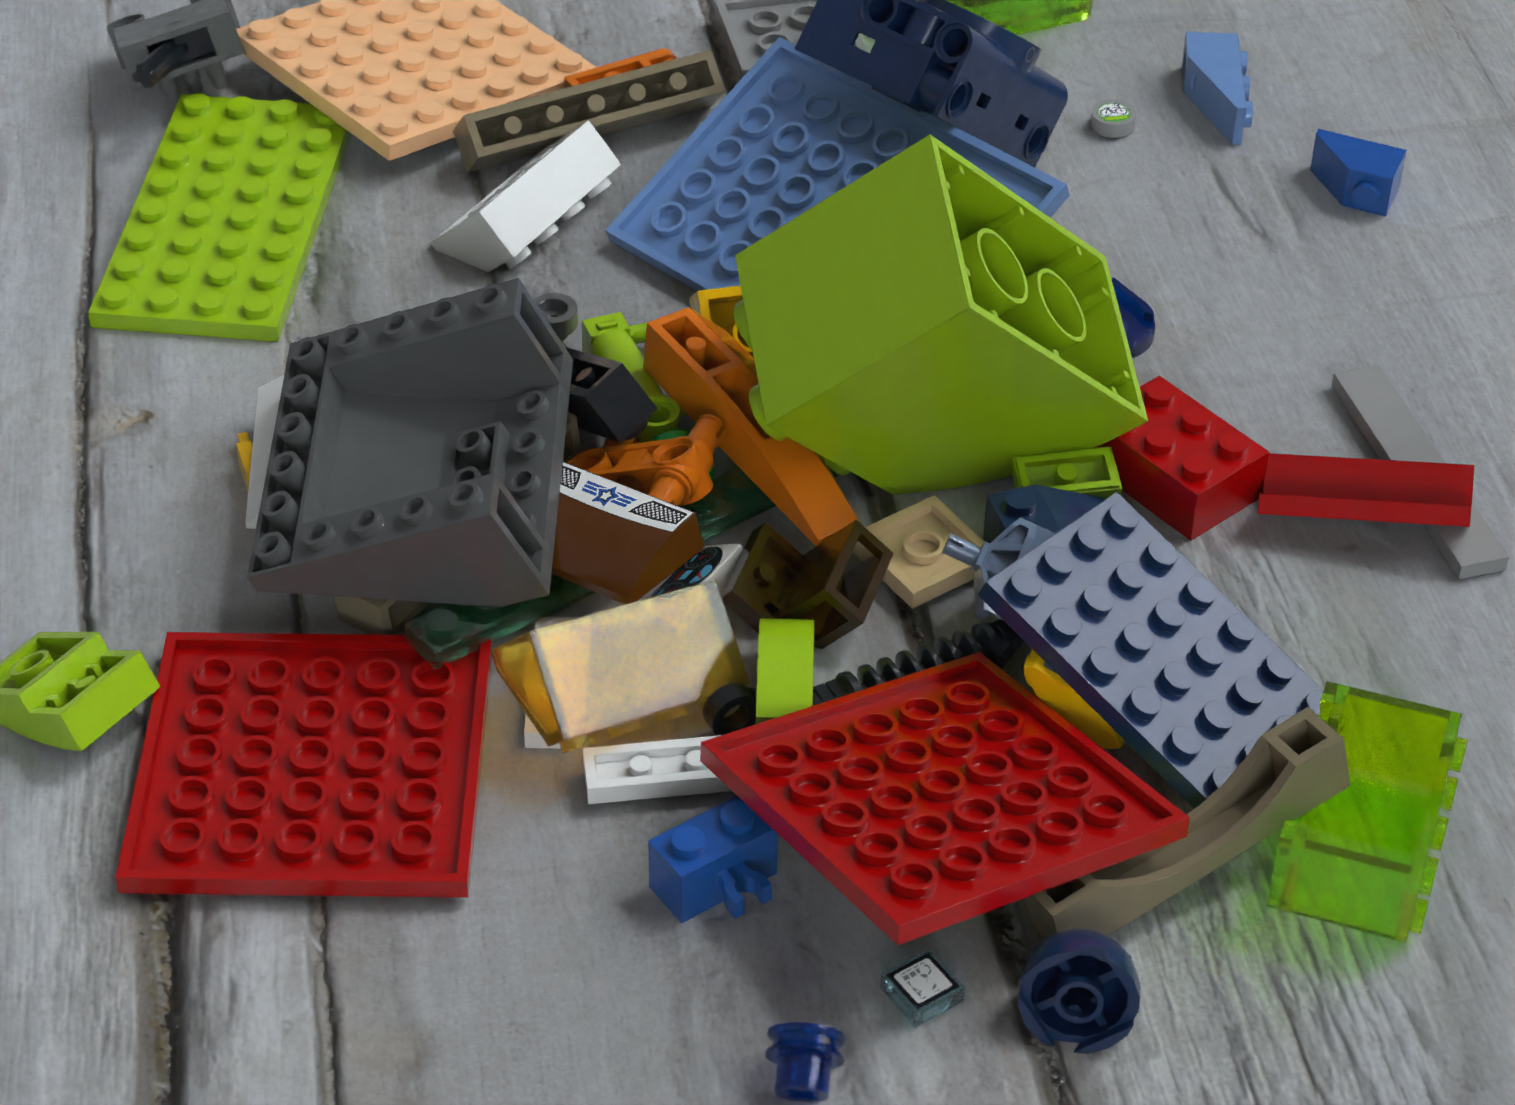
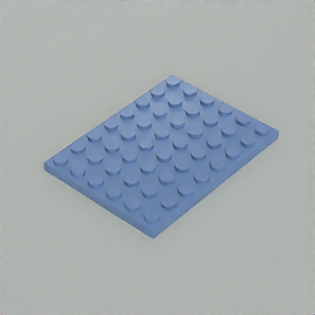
(778, 149)

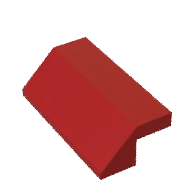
(1368, 490)

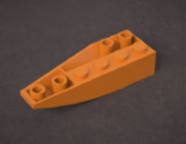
(713, 375)

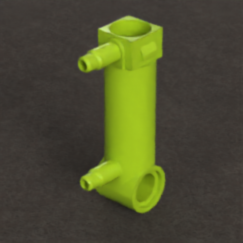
(614, 339)

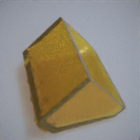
(622, 666)

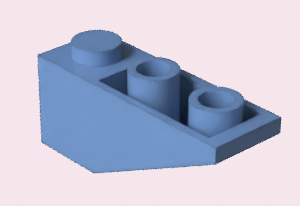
(1218, 81)

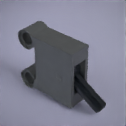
(177, 45)

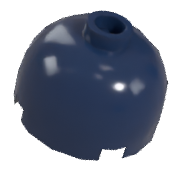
(1079, 990)

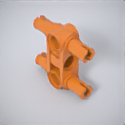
(666, 468)

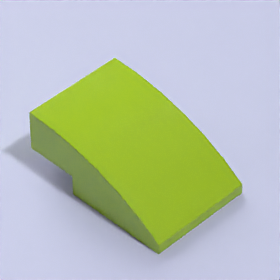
(70, 688)

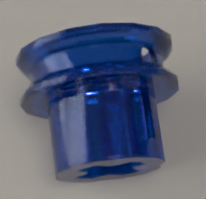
(804, 1059)

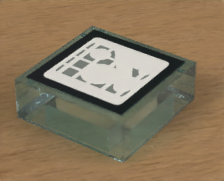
(922, 987)

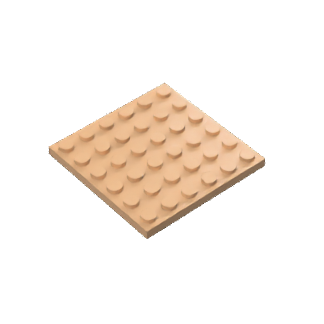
(408, 67)

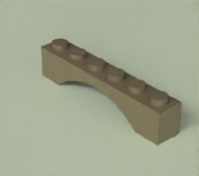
(1278, 780)

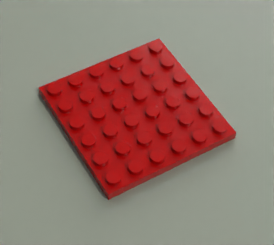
(307, 768)
(942, 795)

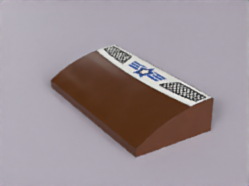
(618, 536)

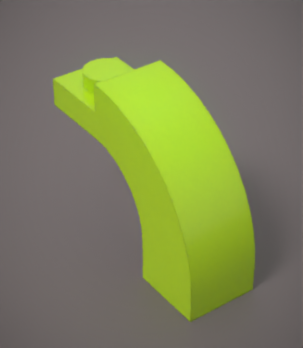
(784, 667)

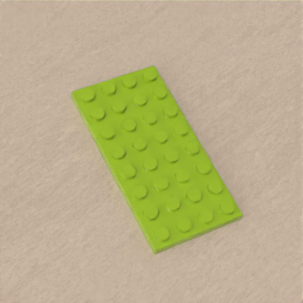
(223, 220)

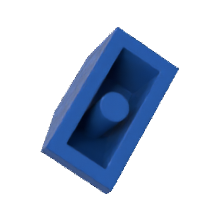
(1358, 170)

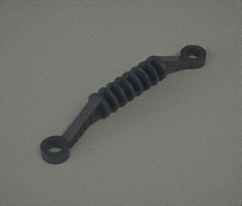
(993, 640)

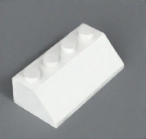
(531, 202)

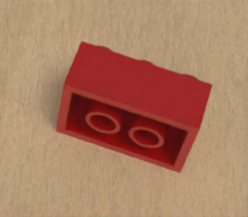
(1187, 462)

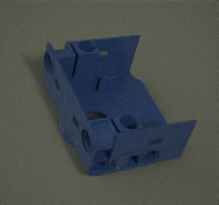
(942, 63)

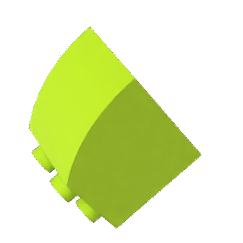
(933, 329)

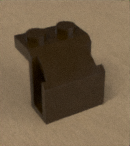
(784, 584)

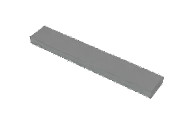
(1399, 437)

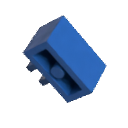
(714, 861)

